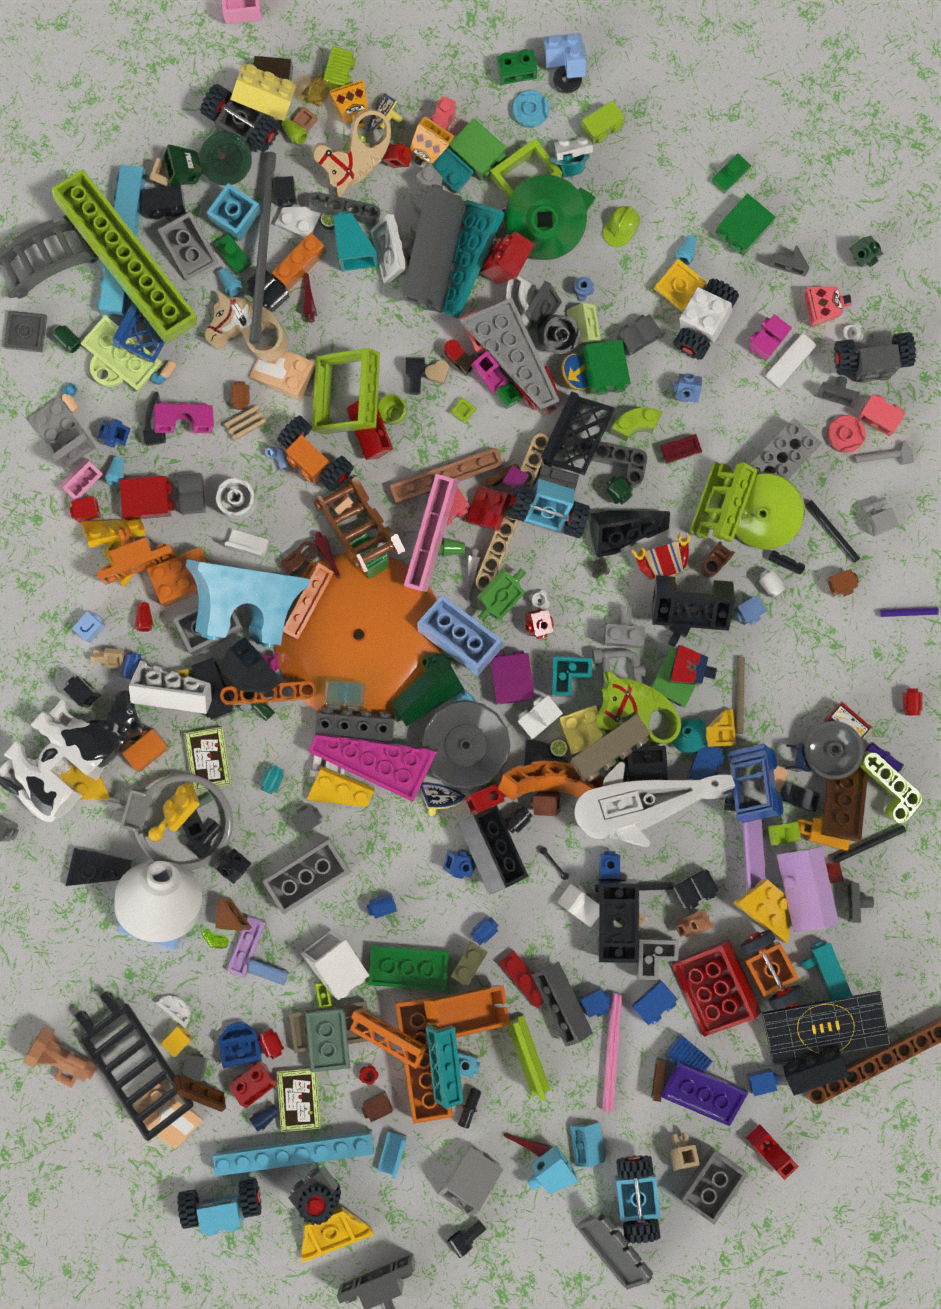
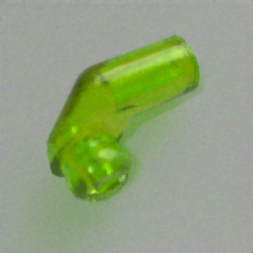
(215, 942)

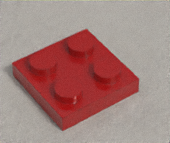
(488, 508)

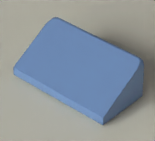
(267, 971)

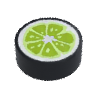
(327, 221)
(558, 748)

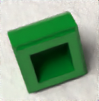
(509, 395)

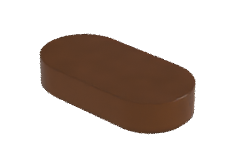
(498, 477)

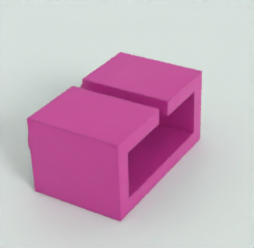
(769, 337)

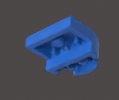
(239, 1045)

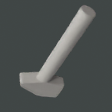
(905, 454)

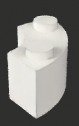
(522, 293)
(581, 906)

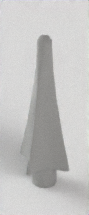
(473, 563)

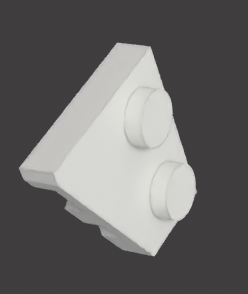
(575, 148)
(298, 220)

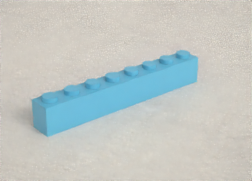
(128, 205)
(293, 1153)

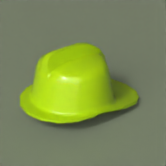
(621, 226)

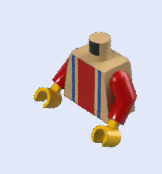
(664, 560)

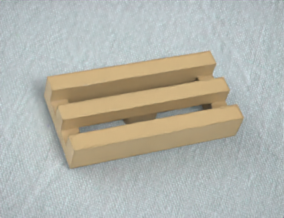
(241, 417)

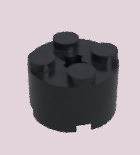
(548, 334)

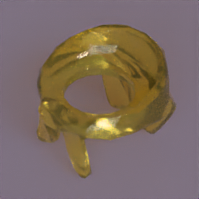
(315, 92)

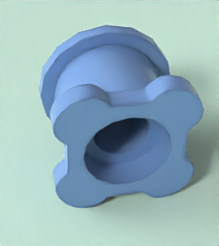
(581, 292)

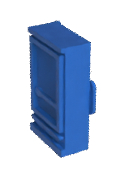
(748, 757)

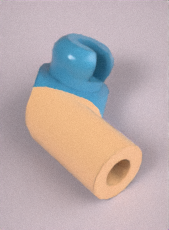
(165, 373)
(68, 397)

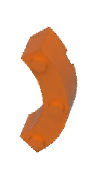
(546, 776)

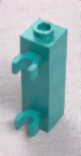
(828, 968)

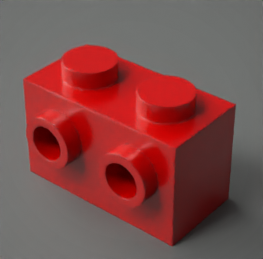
(252, 1084)

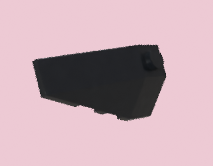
(619, 529)

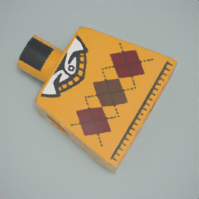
(349, 101)
(429, 141)

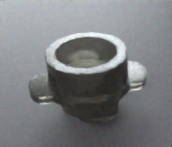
(598, 572)

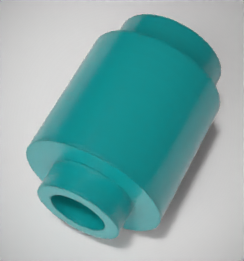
(271, 779)

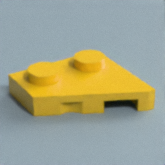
(722, 730)

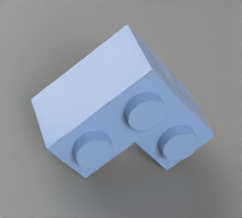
(566, 51)

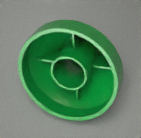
(546, 194)

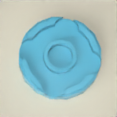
(530, 109)

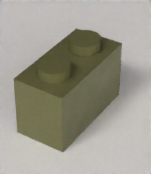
(469, 963)

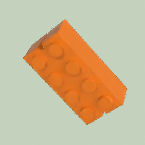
(469, 1010)

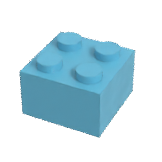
(234, 212)

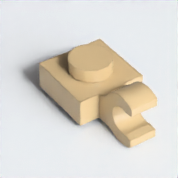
(110, 657)

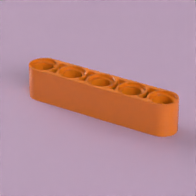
(277, 697)

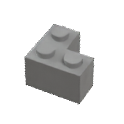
(650, 953)

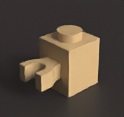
(683, 1156)

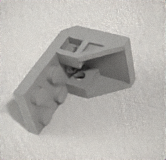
(62, 433)

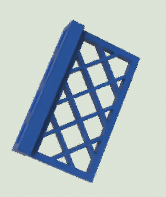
(124, 332)

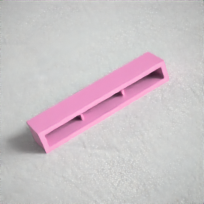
(431, 532)

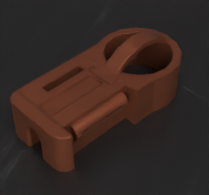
(297, 559)

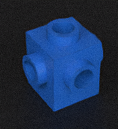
(113, 433)
(459, 863)

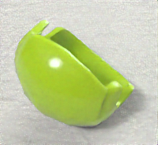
(392, 409)

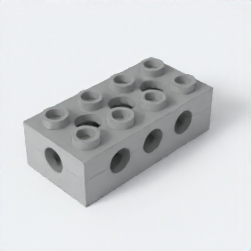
(780, 447)

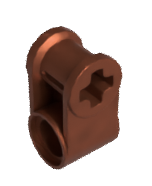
(718, 557)

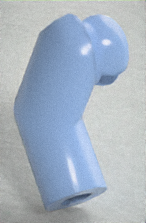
(279, 455)

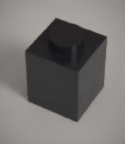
(285, 191)
(194, 826)

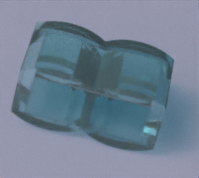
(345, 695)

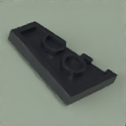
(95, 867)

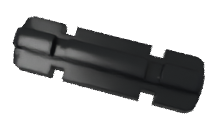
(786, 562)

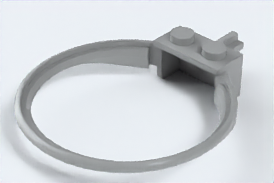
(137, 806)

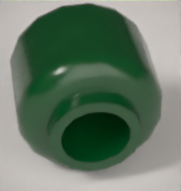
(618, 490)

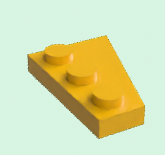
(106, 532)

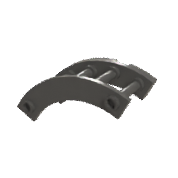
(36, 236)

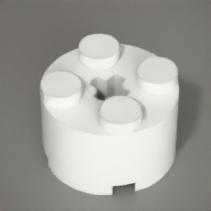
(226, 501)

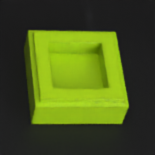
(463, 410)

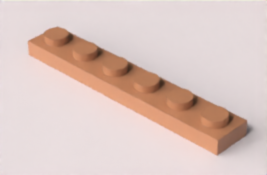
(458, 470)

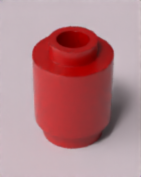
(912, 702)
(271, 1044)

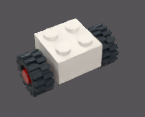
(705, 318)

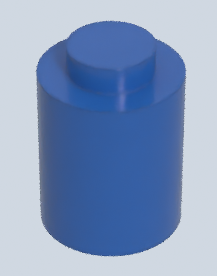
(382, 906)

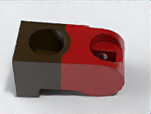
(458, 356)

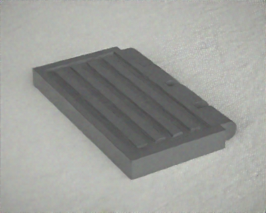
(614, 1251)

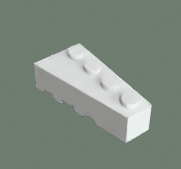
(168, 690)

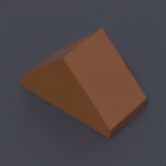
(229, 916)

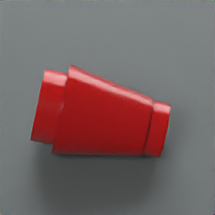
(143, 618)

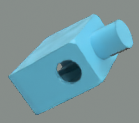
(552, 1172)

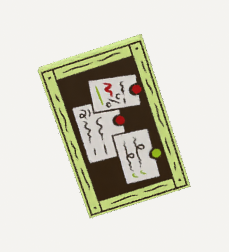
(208, 756)
(298, 1100)

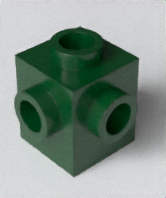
(866, 251)

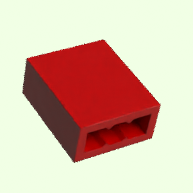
(146, 497)

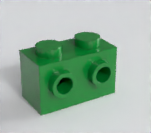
(517, 66)

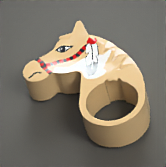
(234, 317)

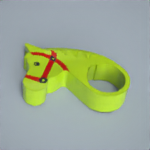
(630, 697)

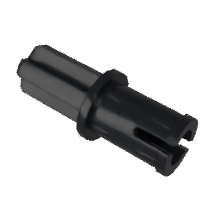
(469, 1108)

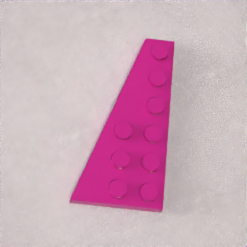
(382, 763)

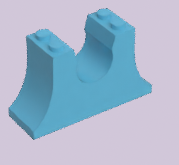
(227, 587)

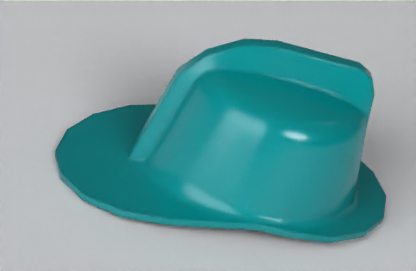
(570, 165)

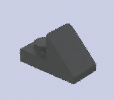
(795, 264)

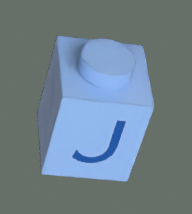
(89, 626)

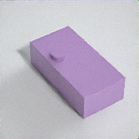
(807, 889)

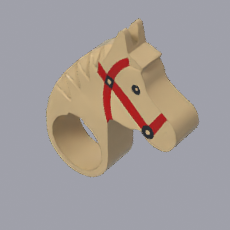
(360, 158)

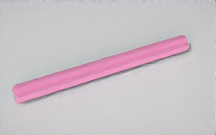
(612, 1052)

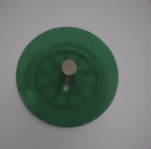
(225, 158)

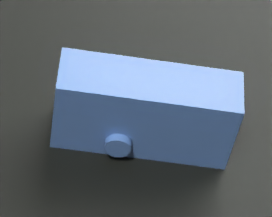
(459, 635)

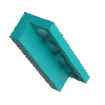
(444, 1066)

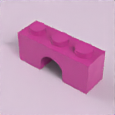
(198, 415)

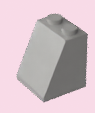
(471, 1181)

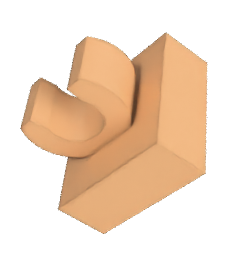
(341, 504)

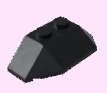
(248, 668)

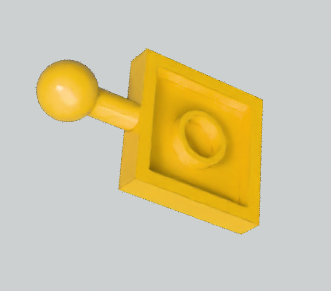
(679, 285)
(176, 811)

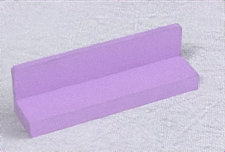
(753, 853)

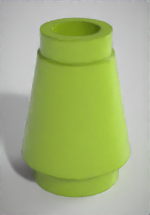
(295, 132)

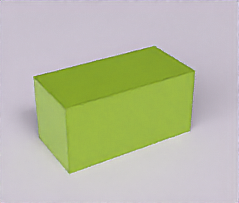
(323, 995)

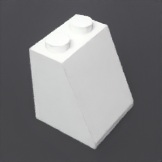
(335, 964)

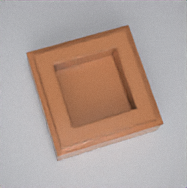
(305, 119)

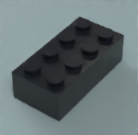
(493, 850)

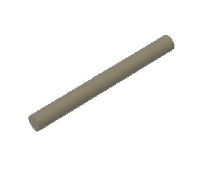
(740, 695)

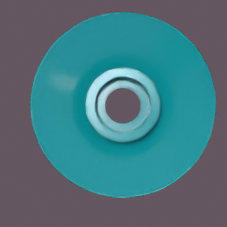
(695, 740)

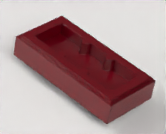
(681, 449)

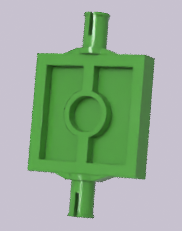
(501, 594)

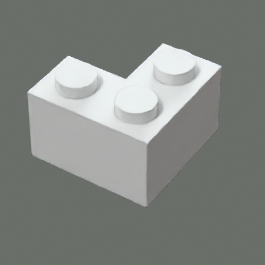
(540, 717)

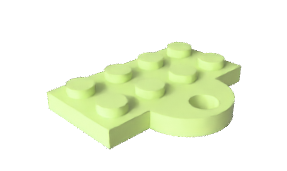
(119, 363)

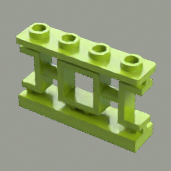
(726, 519)

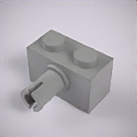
(624, 633)

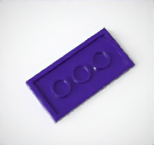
(704, 1093)

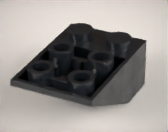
(647, 764)

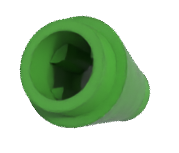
(451, 547)

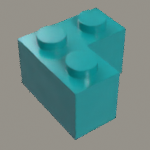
(566, 669)

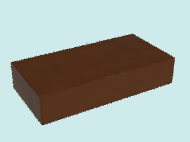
(658, 1079)

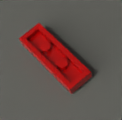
(522, 977)

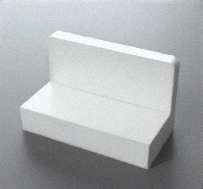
(247, 543)

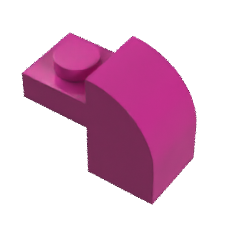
(487, 370)

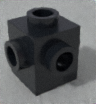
(233, 865)

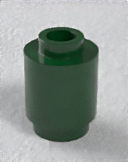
(66, 339)
(430, 658)

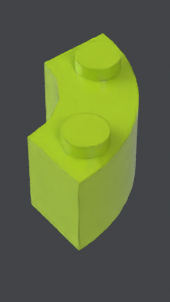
(635, 421)

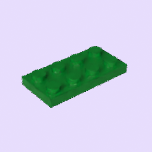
(408, 968)

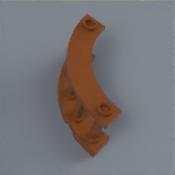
(375, 521)

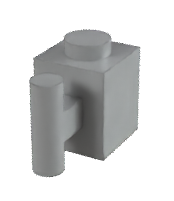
(881, 520)

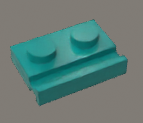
(452, 170)

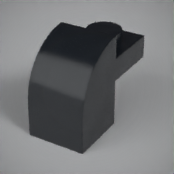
(799, 797)

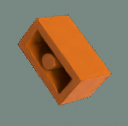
(145, 750)

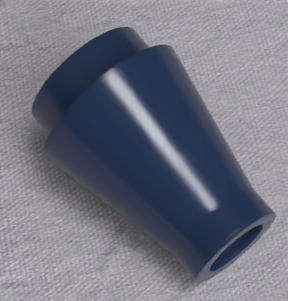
(264, 1117)

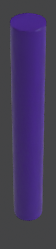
(909, 612)

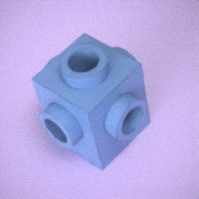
(688, 387)

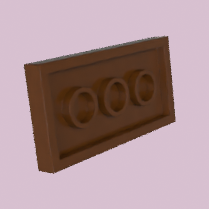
(845, 806)

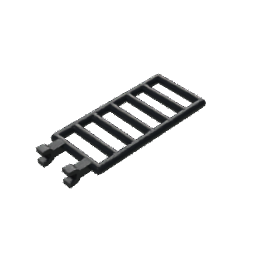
(167, 1072)

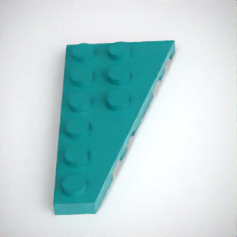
(470, 252)

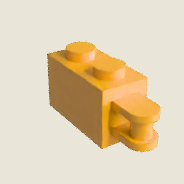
(814, 834)

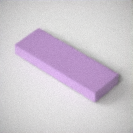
(246, 947)

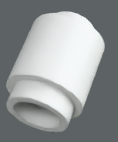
(771, 583)

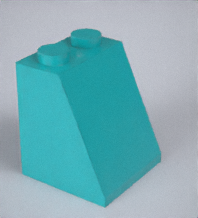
(353, 245)

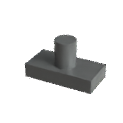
(838, 393)
(856, 902)

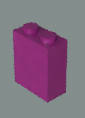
(512, 678)

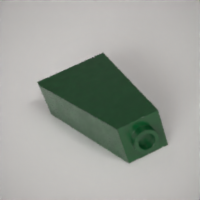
(427, 692)

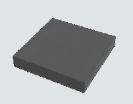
(543, 305)
(25, 331)

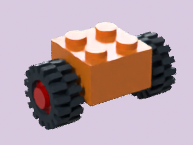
(308, 459)

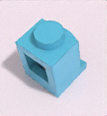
(472, 1061)

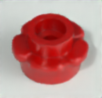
(363, 1074)

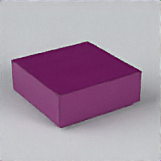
(515, 477)

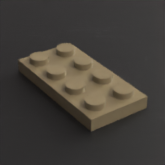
(299, 1028)

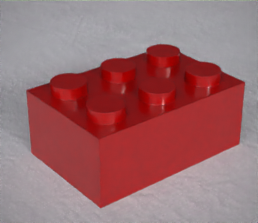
(506, 258)

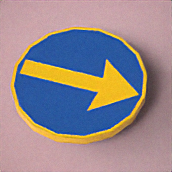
(574, 372)

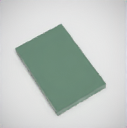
(327, 1040)

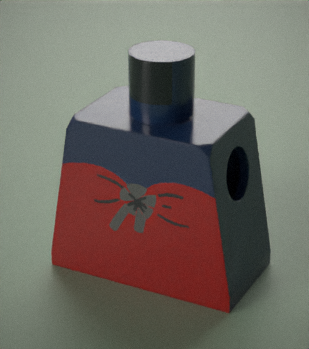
(690, 667)

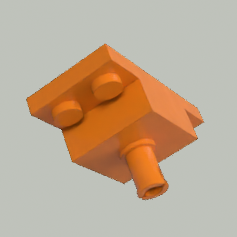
(133, 557)

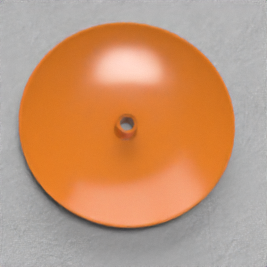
(391, 646)

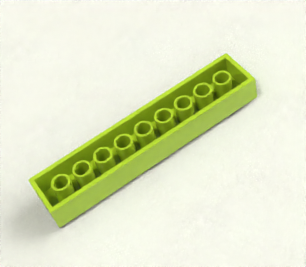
(124, 256)

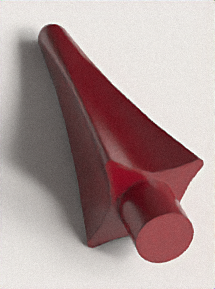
(309, 306)
(323, 545)
(537, 1148)

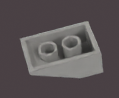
(187, 245)

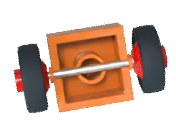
(771, 969)

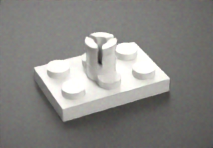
(389, 248)

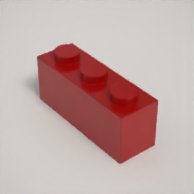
(373, 441)

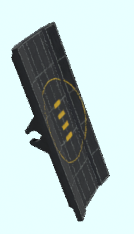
(811, 1028)

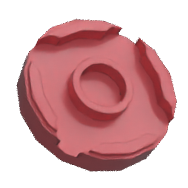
(846, 434)

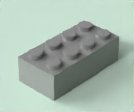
(306, 876)

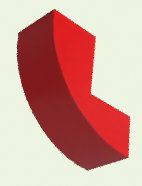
(772, 1152)

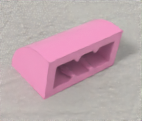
(80, 479)

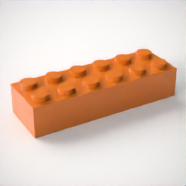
(413, 1022)

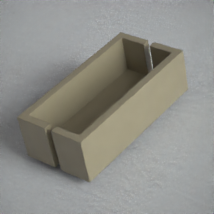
(610, 747)

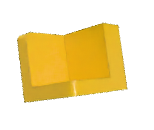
(177, 1040)

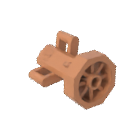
(49, 1051)

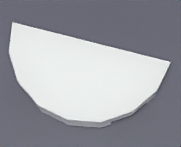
(176, 1008)

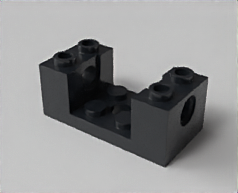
(672, 606)
(616, 900)

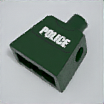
(181, 165)

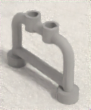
(603, 657)

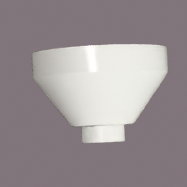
(158, 901)

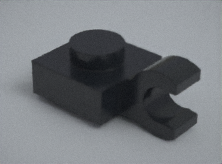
(677, 632)

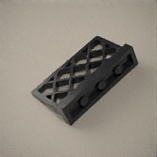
(562, 429)

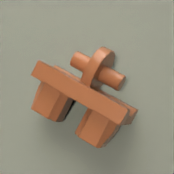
(693, 923)

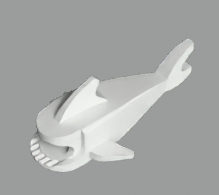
(628, 807)

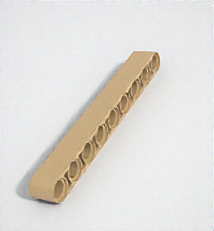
(497, 557)

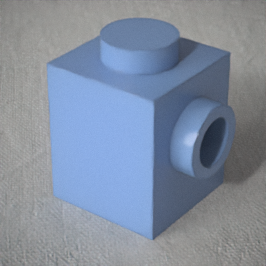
(750, 611)

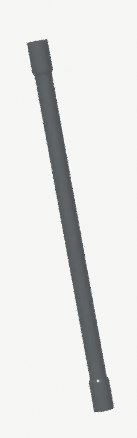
(256, 328)

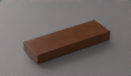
(199, 1093)

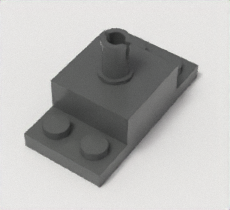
(378, 1285)

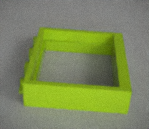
(368, 390)

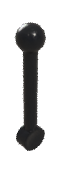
(564, 875)

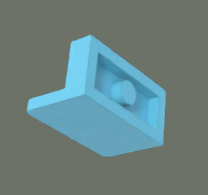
(587, 1144)
(392, 1153)

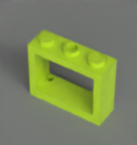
(517, 159)

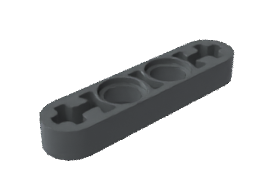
(344, 204)

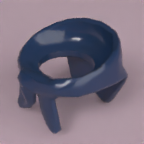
(801, 762)

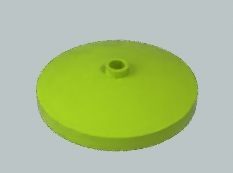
(783, 508)

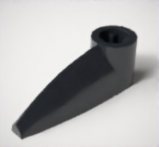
(149, 436)

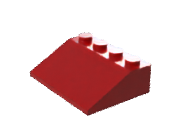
(716, 988)

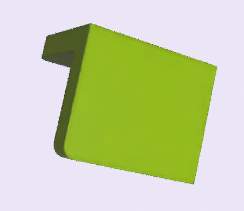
(784, 833)

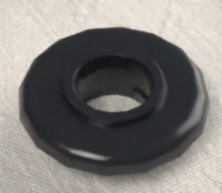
(561, 85)

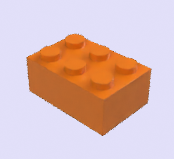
(172, 578)

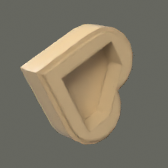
(437, 372)

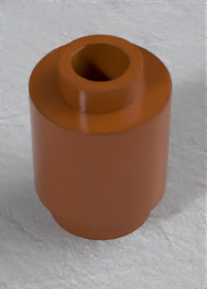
(240, 395)

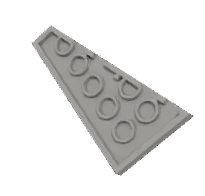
(508, 341)

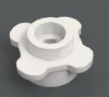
(856, 328)
(540, 595)

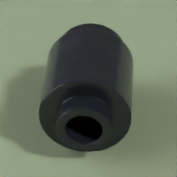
(518, 819)

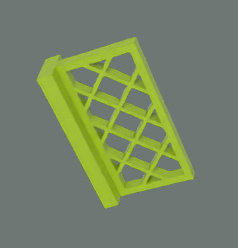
(528, 1057)

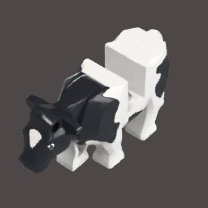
(86, 744)

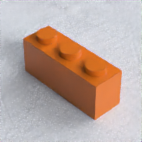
(299, 262)

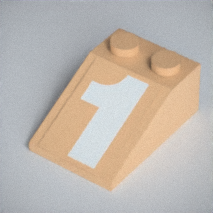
(286, 374)
(179, 1129)

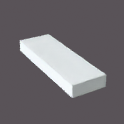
(790, 360)

